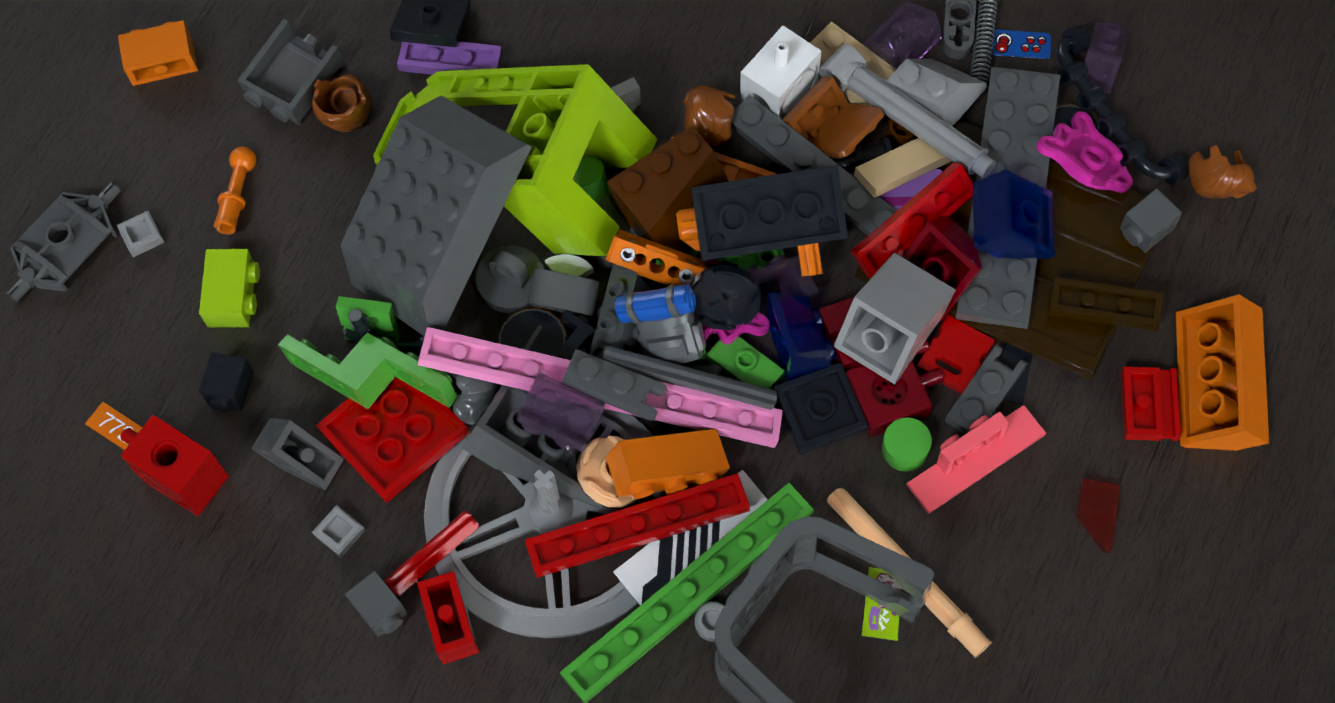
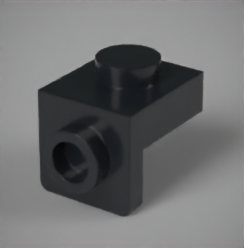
(581, 335)

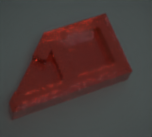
(1098, 510)

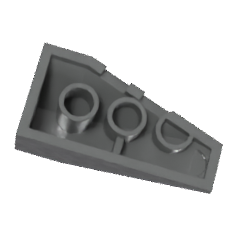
(512, 449)

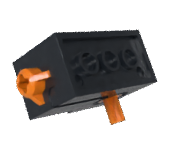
(767, 216)

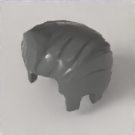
(474, 398)

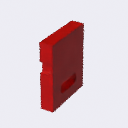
(960, 348)

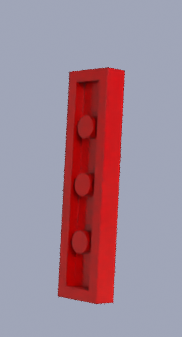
(900, 230)

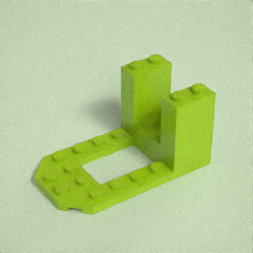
(563, 117)

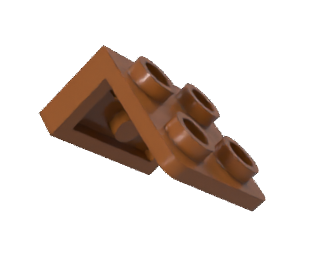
(831, 121)

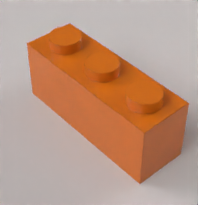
(666, 463)

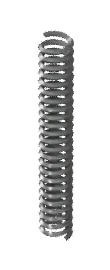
(985, 36)

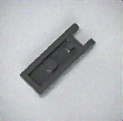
(613, 384)
(984, 391)

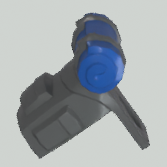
(664, 322)

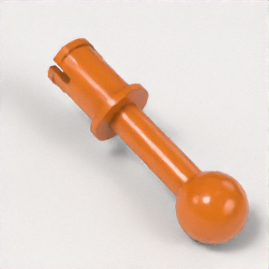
(231, 202)

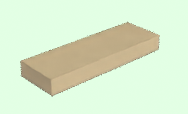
(899, 167)

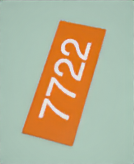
(111, 424)

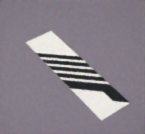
(667, 557)

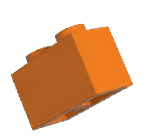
(157, 52)

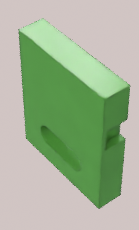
(379, 314)

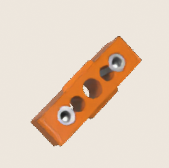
(624, 253)

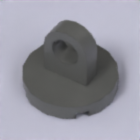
(506, 277)

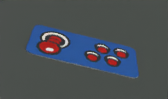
(1022, 44)

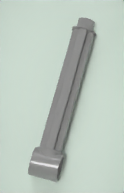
(850, 73)

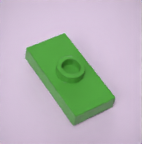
(745, 364)

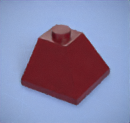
(946, 254)

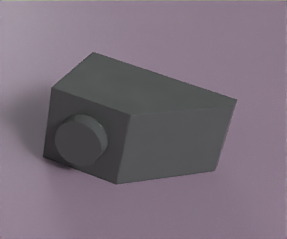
(297, 452)

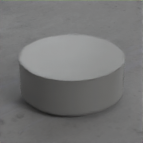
(706, 618)

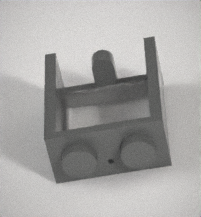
(286, 72)

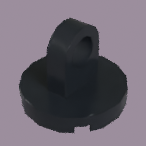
(725, 296)

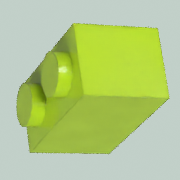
(228, 288)

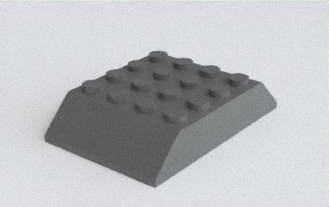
(430, 210)

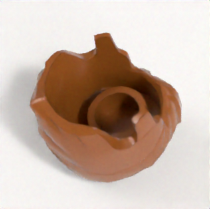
(342, 103)
(709, 114)
(1218, 178)

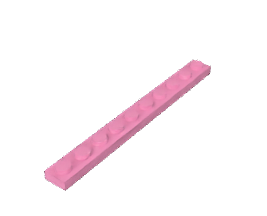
(519, 368)

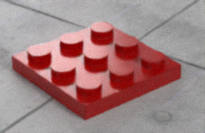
(394, 437)

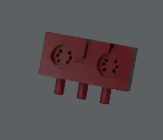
(879, 398)

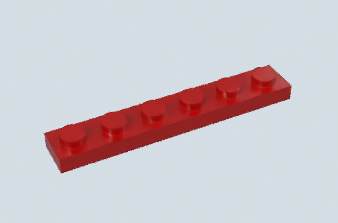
(637, 525)

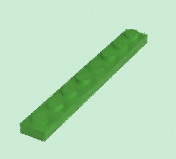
(683, 595)

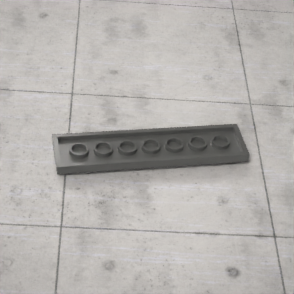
(1016, 116)

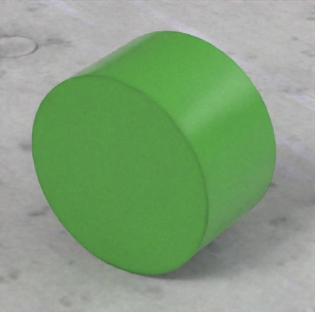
(592, 177)
(906, 444)

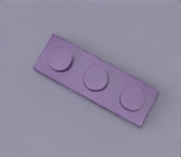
(433, 58)

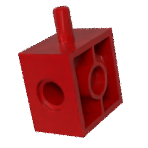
(173, 464)

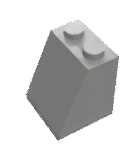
(893, 317)

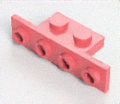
(974, 456)

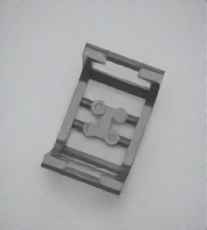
(771, 572)

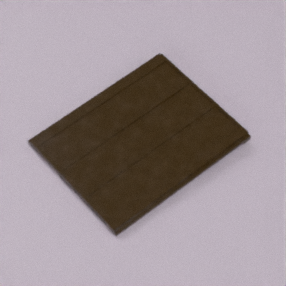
(1086, 249)

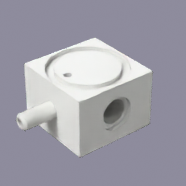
(781, 72)

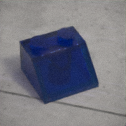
(1012, 217)
(798, 335)

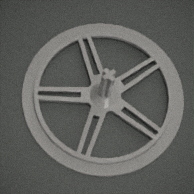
(542, 512)

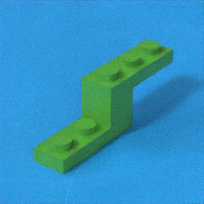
(368, 370)

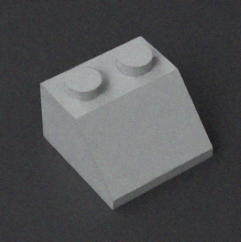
(937, 87)

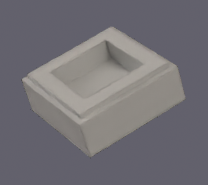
(140, 233)
(338, 531)

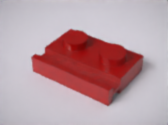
(1150, 404)

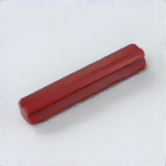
(431, 553)

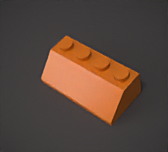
(1222, 375)

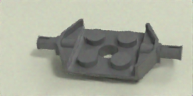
(50, 263)

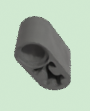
(563, 292)

